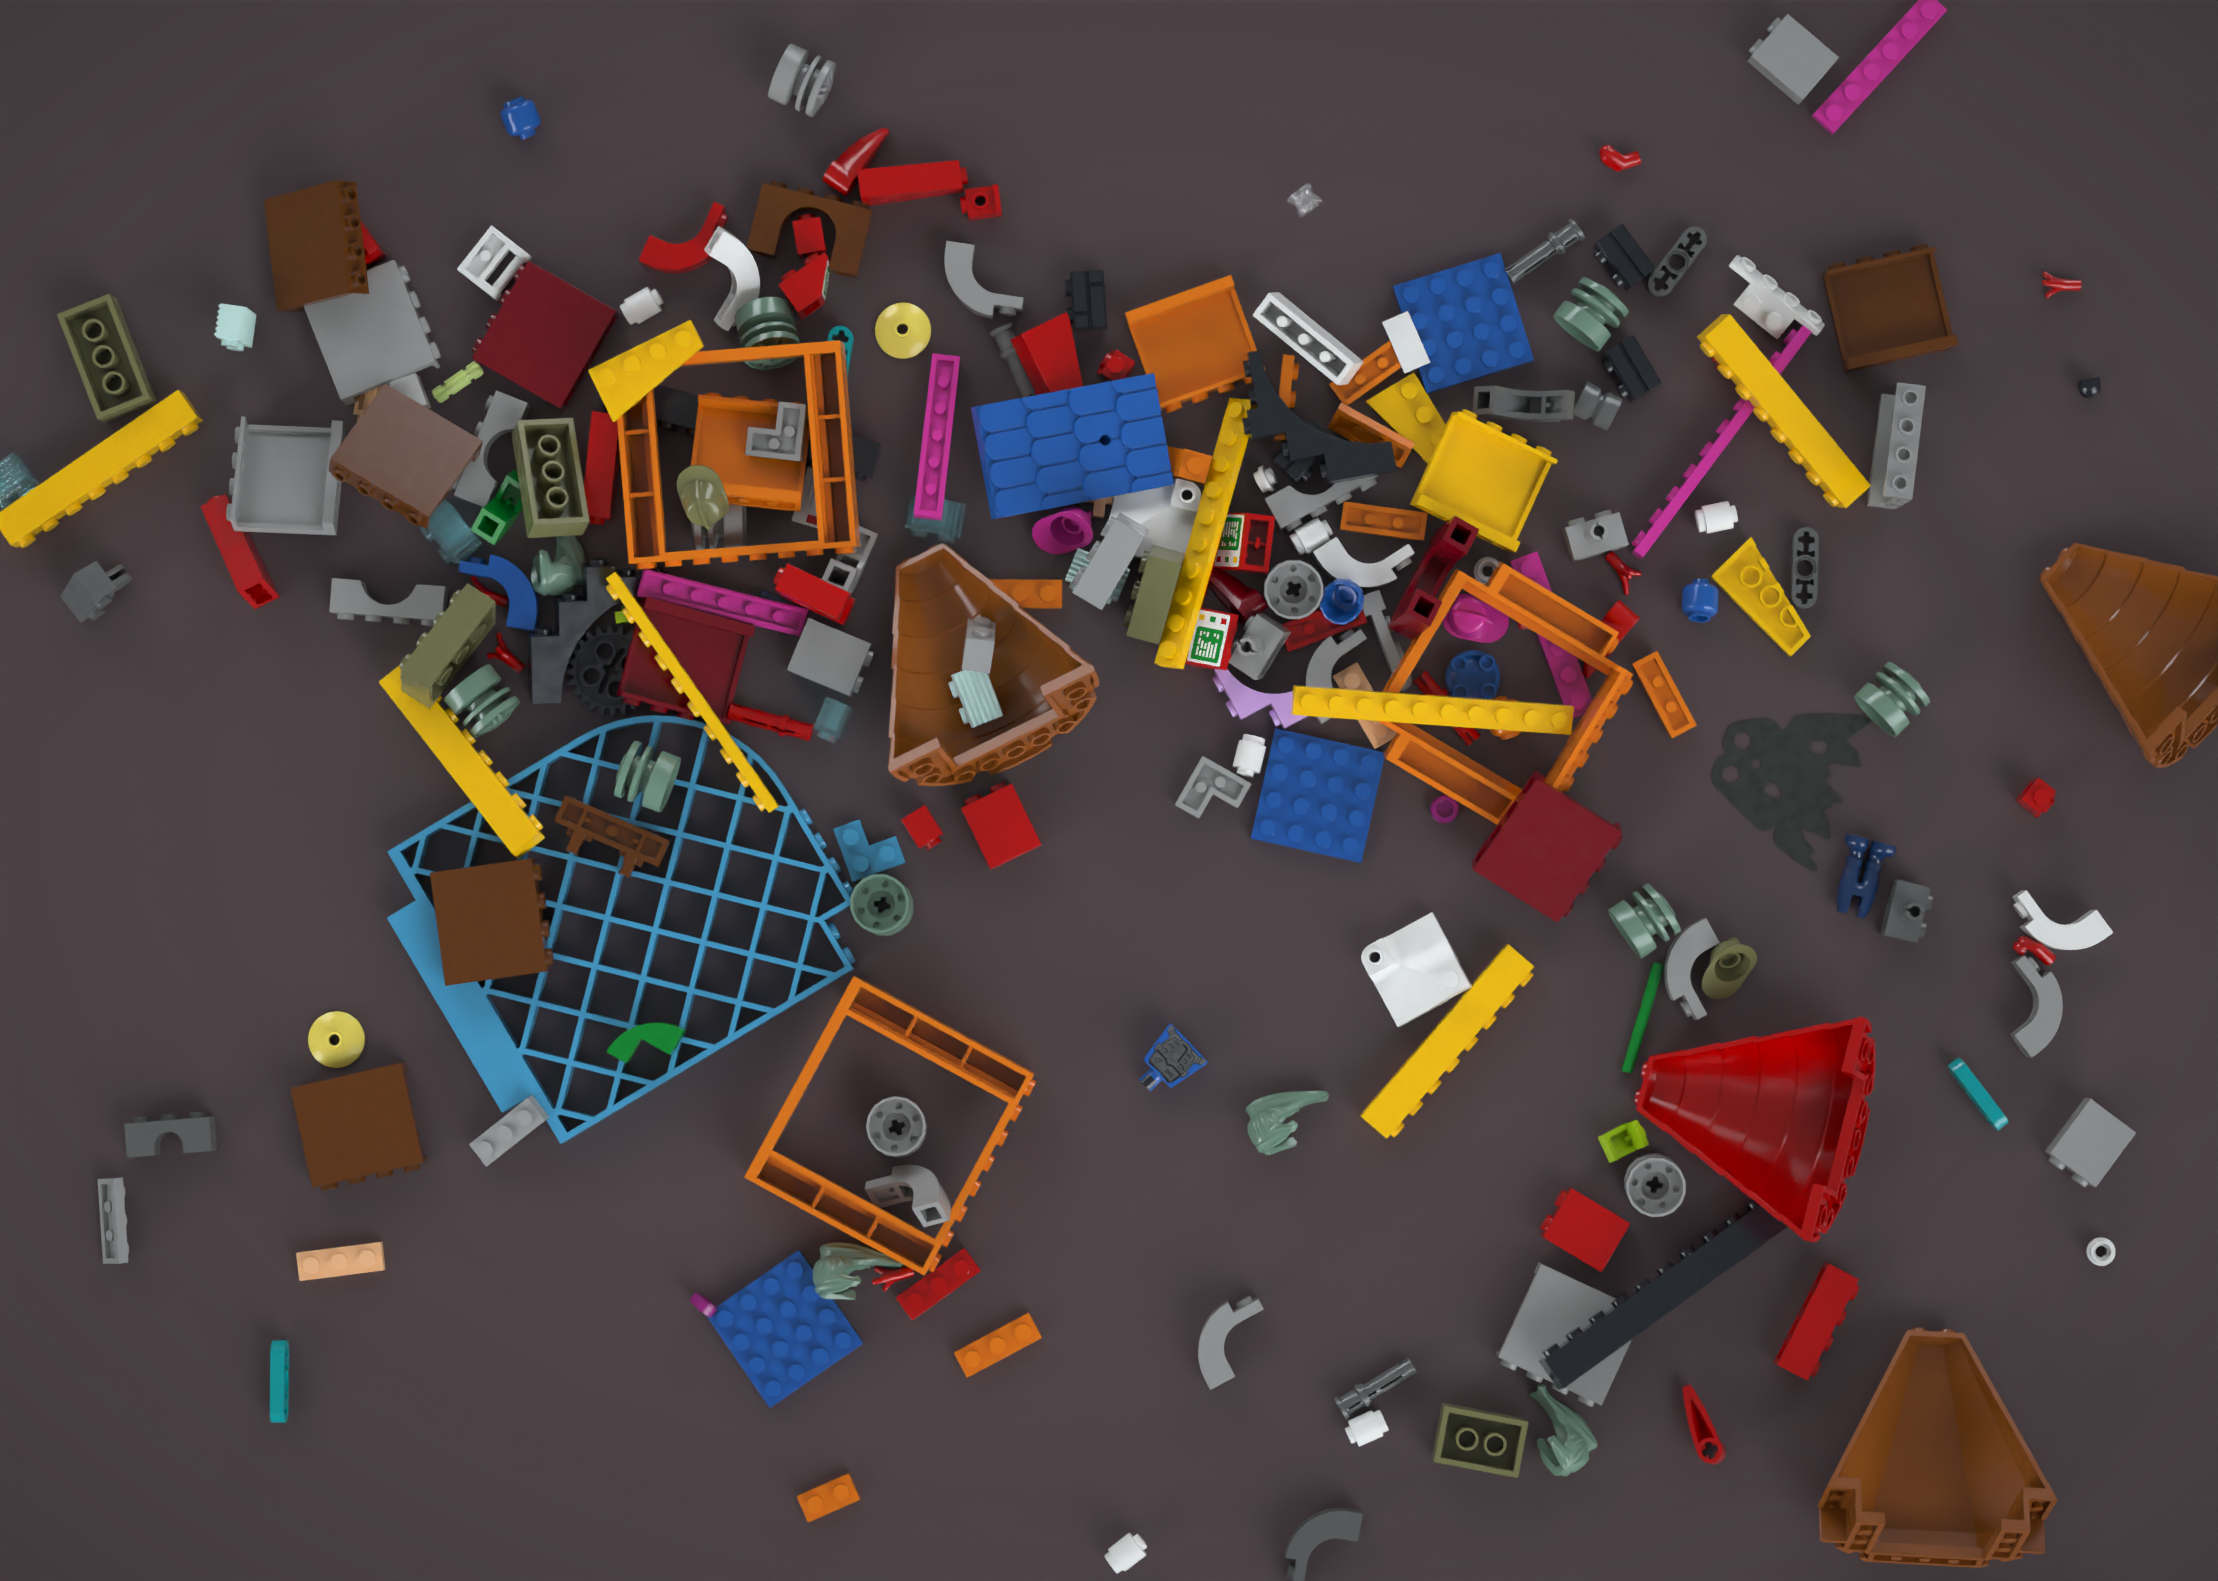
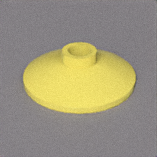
(903, 345)
(350, 1035)

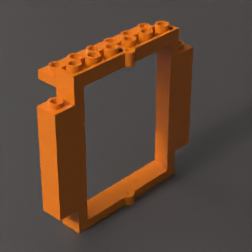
(1552, 619)

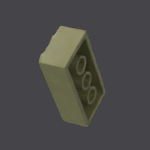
(106, 358)
(550, 477)
(447, 645)

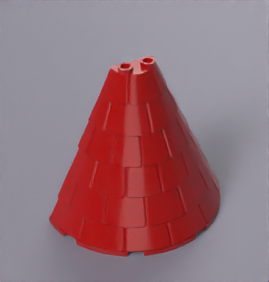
(1772, 1114)

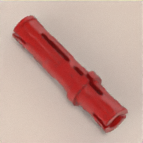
(1433, 688)
(781, 724)

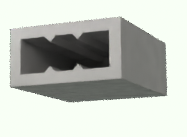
(1791, 58)
(831, 658)
(2089, 1143)

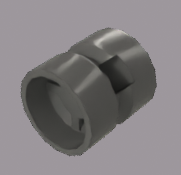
(1597, 406)

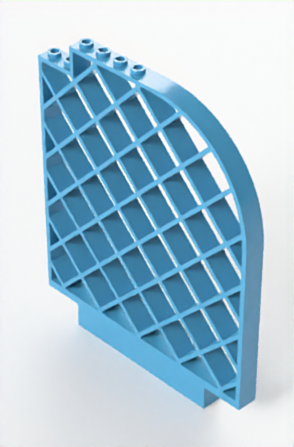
(475, 1015)

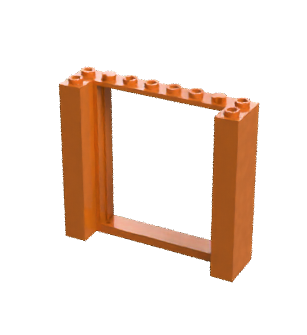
(830, 460)
(938, 1044)

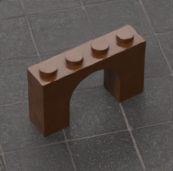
(779, 205)

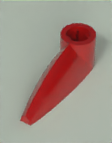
(843, 172)
(1620, 619)
(1701, 1427)

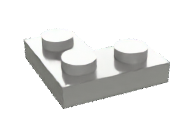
(787, 440)
(1211, 780)

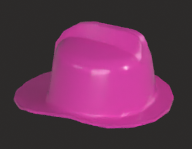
(1063, 530)
(1475, 620)

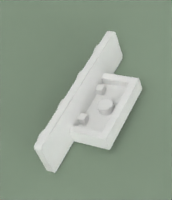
(1769, 304)

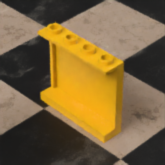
(1483, 479)

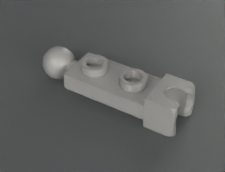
(1392, 651)

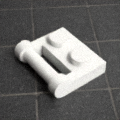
(487, 256)

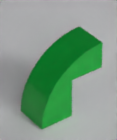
(501, 511)
(661, 1035)

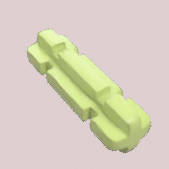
(457, 382)

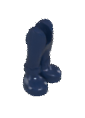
(1869, 884)

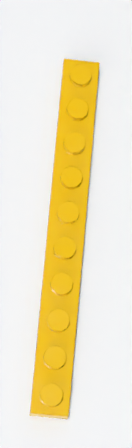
(1204, 537)
(683, 683)
(1432, 710)

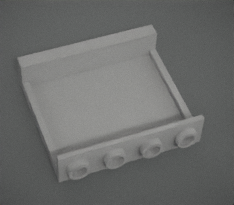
(373, 335)
(1896, 447)
(285, 479)
(1547, 1314)

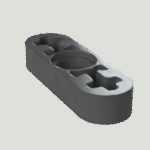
(1658, 274)
(1798, 547)

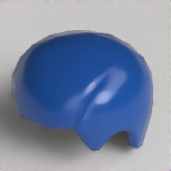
(1342, 601)

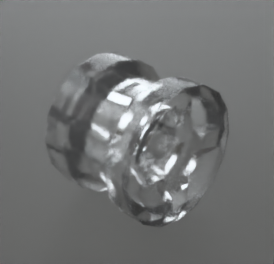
(1304, 200)

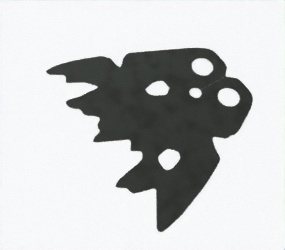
(1794, 769)

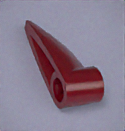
(1236, 595)

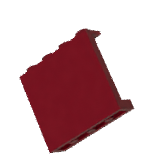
(544, 335)
(705, 646)
(1546, 848)

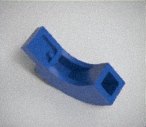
(523, 600)

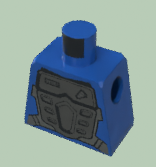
(1171, 1059)

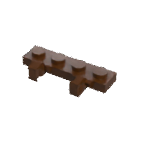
(633, 842)

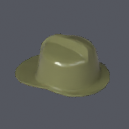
(702, 495)
(1728, 968)

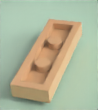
(1354, 679)
(340, 1261)

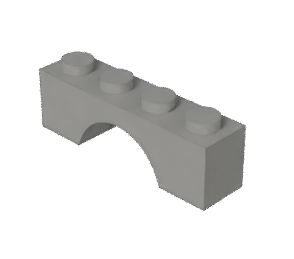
(476, 482)
(1292, 506)
(352, 598)

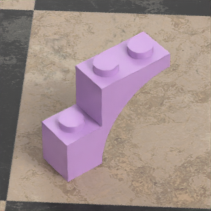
(1247, 701)

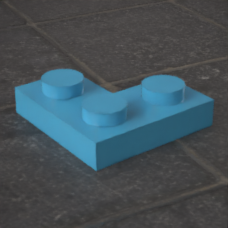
(866, 859)

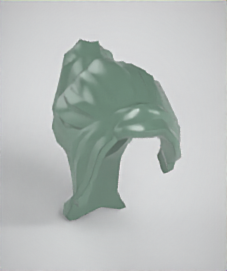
(563, 573)
(1269, 1113)
(841, 1259)
(1572, 1439)

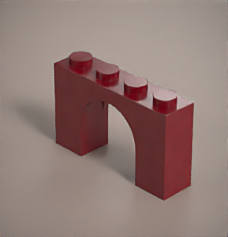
(1418, 602)

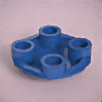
(1472, 675)

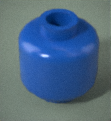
(520, 117)
(1700, 600)

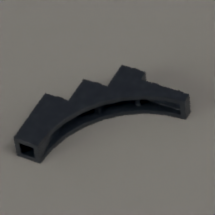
(1272, 418)
(573, 615)

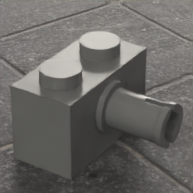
(1906, 911)

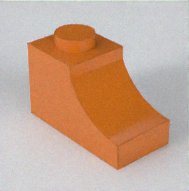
(1189, 465)

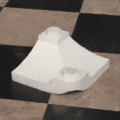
(1163, 513)
(1415, 969)

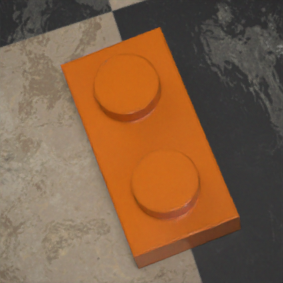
(828, 1497)

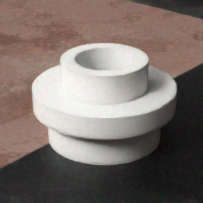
(1265, 479)
(1486, 561)
(2108, 1255)

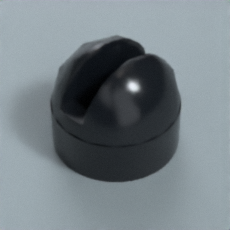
(2089, 387)

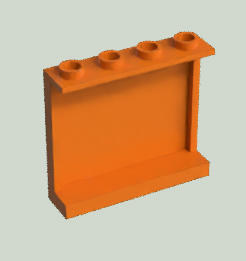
(1193, 342)
(721, 446)

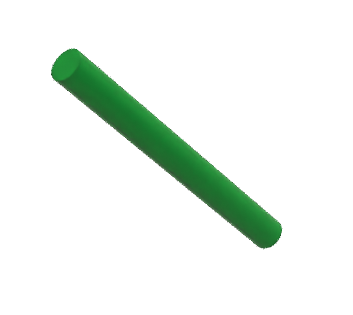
(1642, 1018)

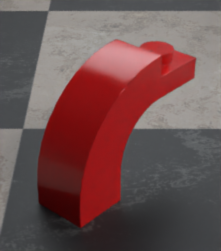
(685, 256)

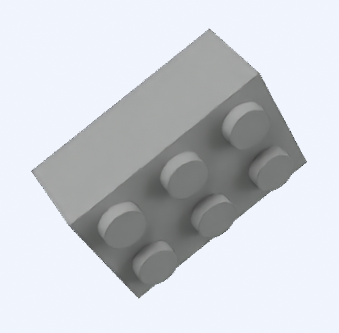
(1109, 560)

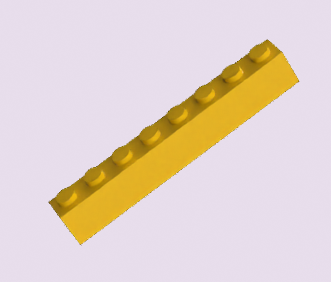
(1783, 411)
(98, 468)
(469, 768)
(1446, 1042)

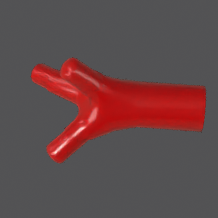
(2059, 284)
(1623, 571)
(499, 599)
(505, 655)
(891, 1276)

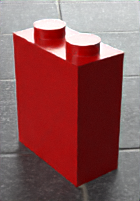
(1000, 825)
(1583, 1228)

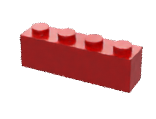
(1816, 1321)

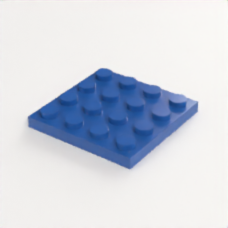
(1465, 322)
(1318, 795)
(784, 1329)

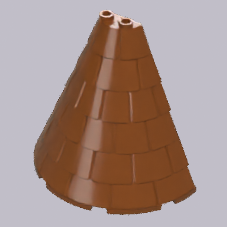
(2147, 639)
(1033, 672)

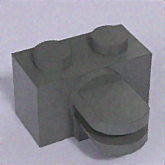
(93, 590)

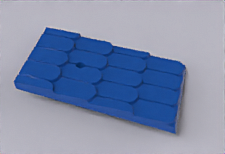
(1072, 446)

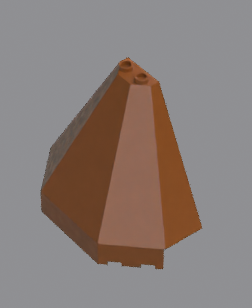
(1936, 1467)

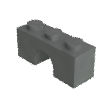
(144, 1136)

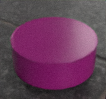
(1444, 809)
(703, 1304)

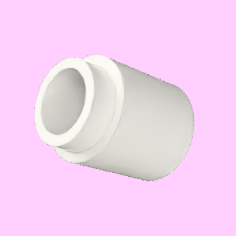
(641, 305)
(1716, 517)
(1311, 536)
(1249, 755)
(1366, 1427)
(1126, 1552)

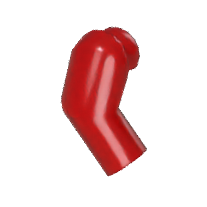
(1617, 161)
(2036, 948)

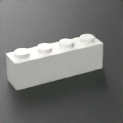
(1308, 338)

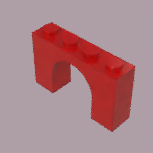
(814, 594)

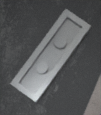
(509, 1130)
(113, 1220)

